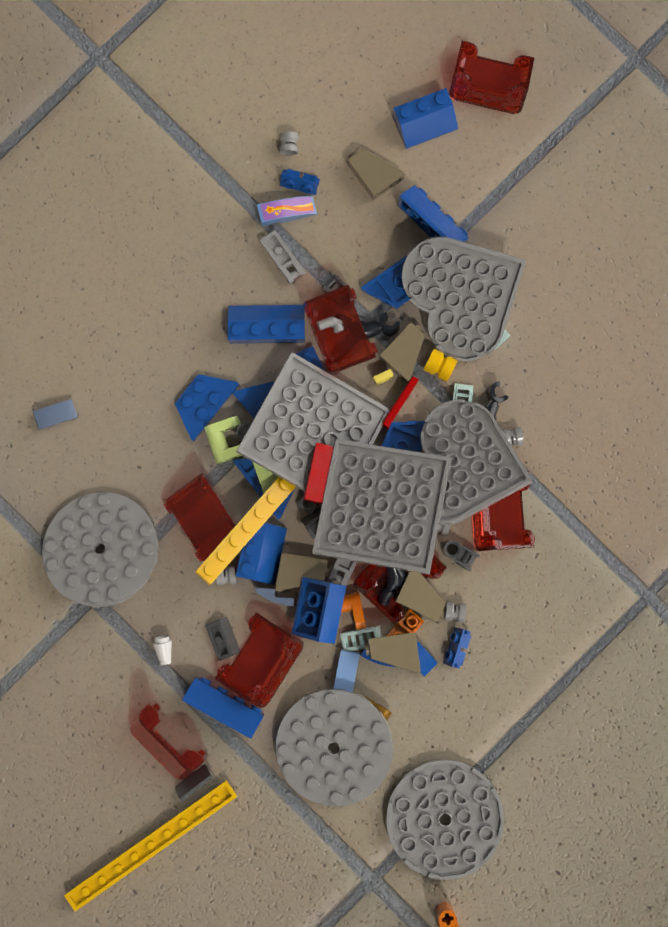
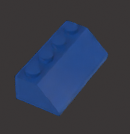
(429, 216)
(266, 324)
(223, 707)

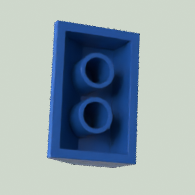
(425, 118)
(262, 554)
(318, 610)

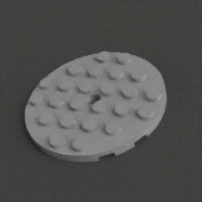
(104, 577)
(341, 719)
(474, 823)

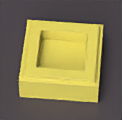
(383, 377)

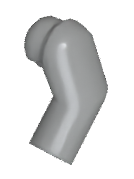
(331, 322)

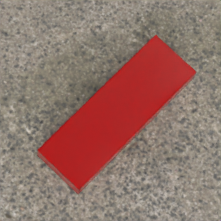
(400, 402)
(318, 473)

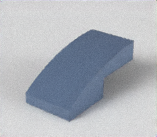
(55, 414)
(270, 595)

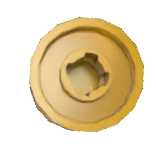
(440, 365)

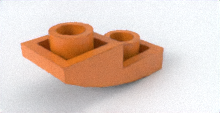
(408, 624)

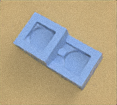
(346, 670)

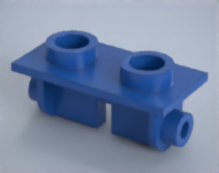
(291, 180)
(453, 656)

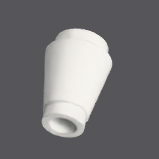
(163, 649)

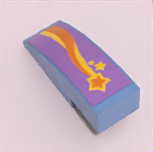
(286, 210)

